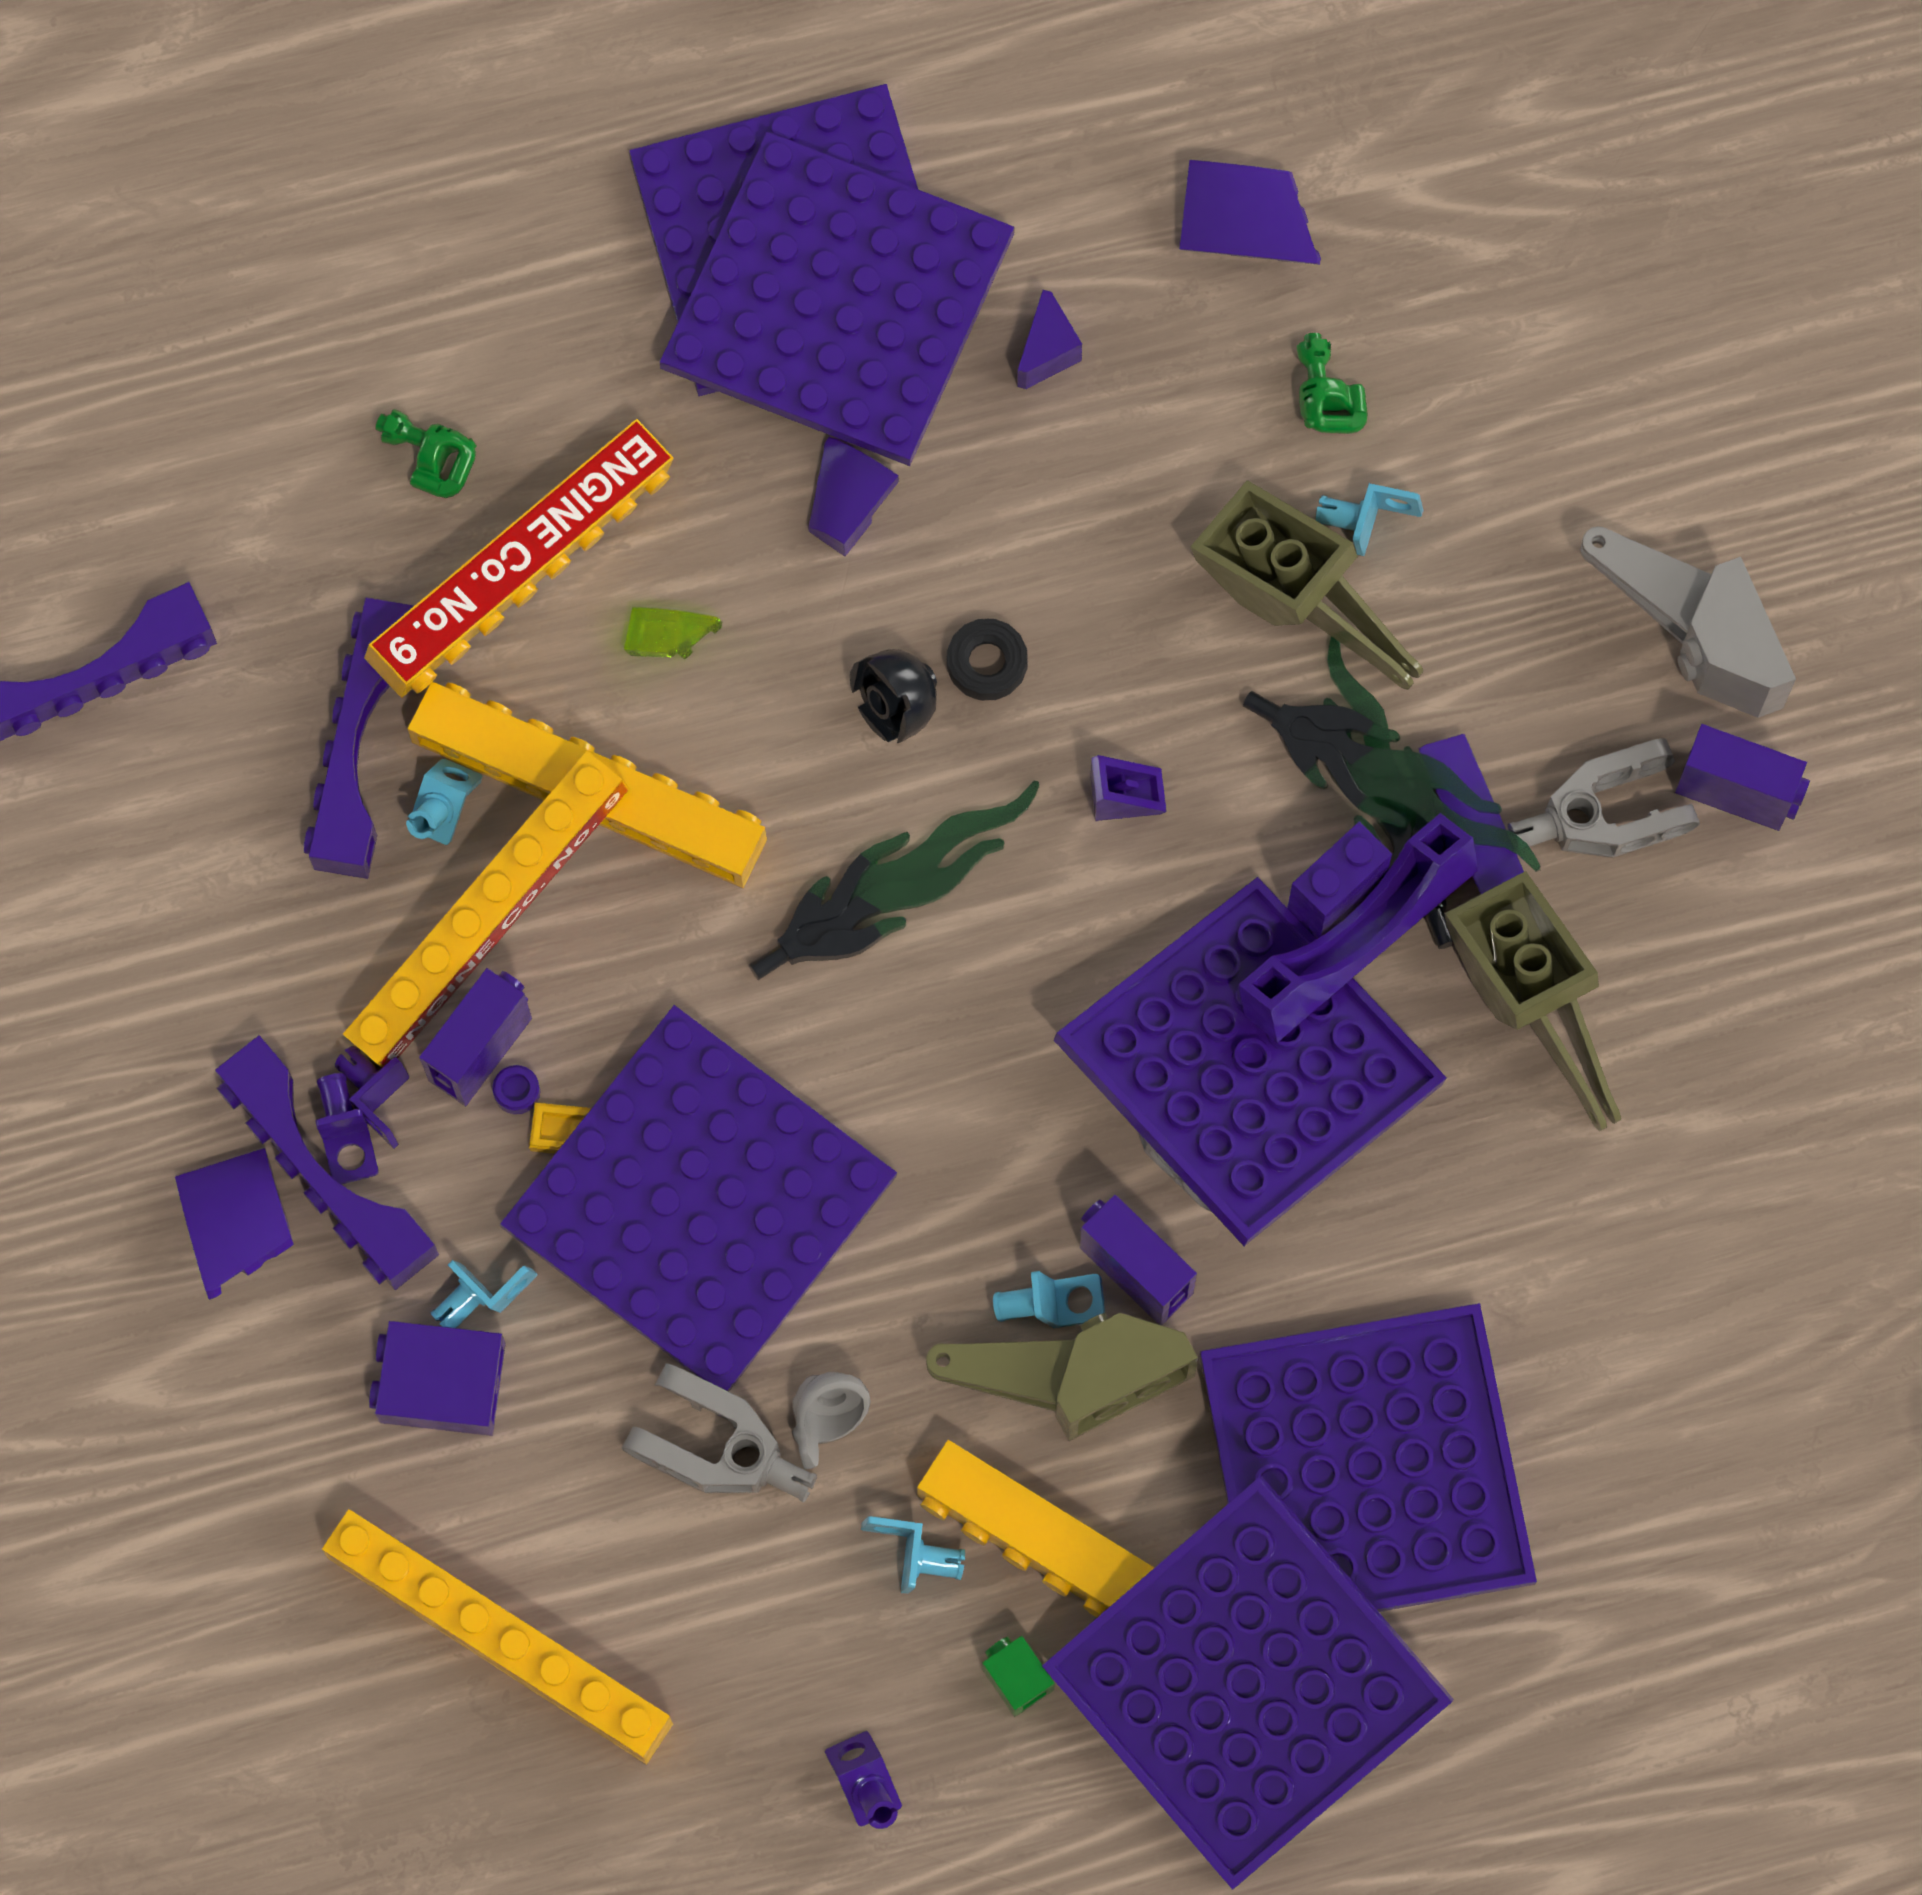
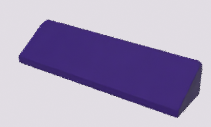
(1493, 863)

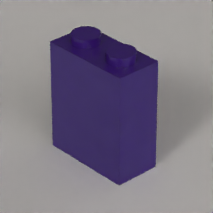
(1743, 778)
(1339, 880)
(477, 1035)
(1136, 1258)
(438, 1378)

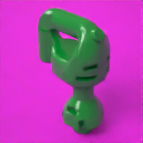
(1326, 393)
(434, 450)

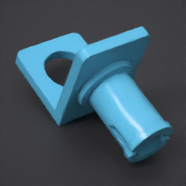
(1362, 516)
(441, 801)
(472, 1293)
(1049, 1300)
(918, 1557)

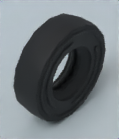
(987, 686)

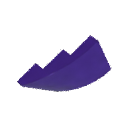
(1245, 213)
(233, 1217)

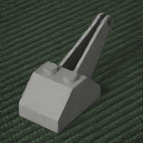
(1716, 617)

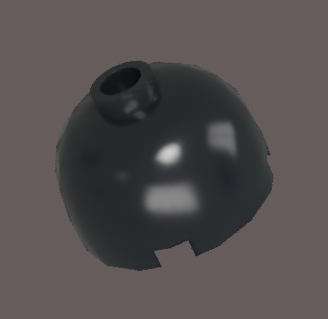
(896, 693)

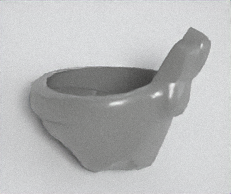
(827, 1410)

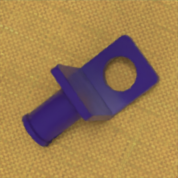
(374, 1087)
(343, 1128)
(865, 1782)

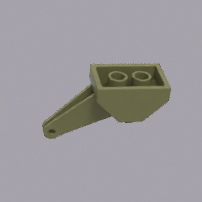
(1283, 568)
(1527, 968)
(1084, 1380)

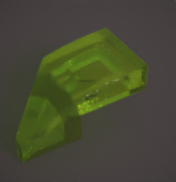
(666, 631)

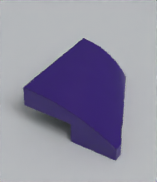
(847, 495)

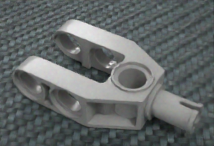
(1596, 835)
(724, 1475)

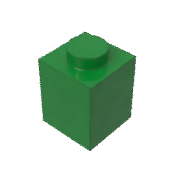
(1017, 1674)

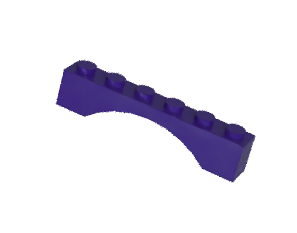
(165, 632)
(344, 832)
(1300, 981)
(385, 1234)

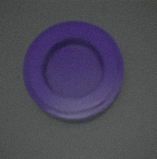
(516, 1089)

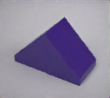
(1050, 344)
(1125, 789)

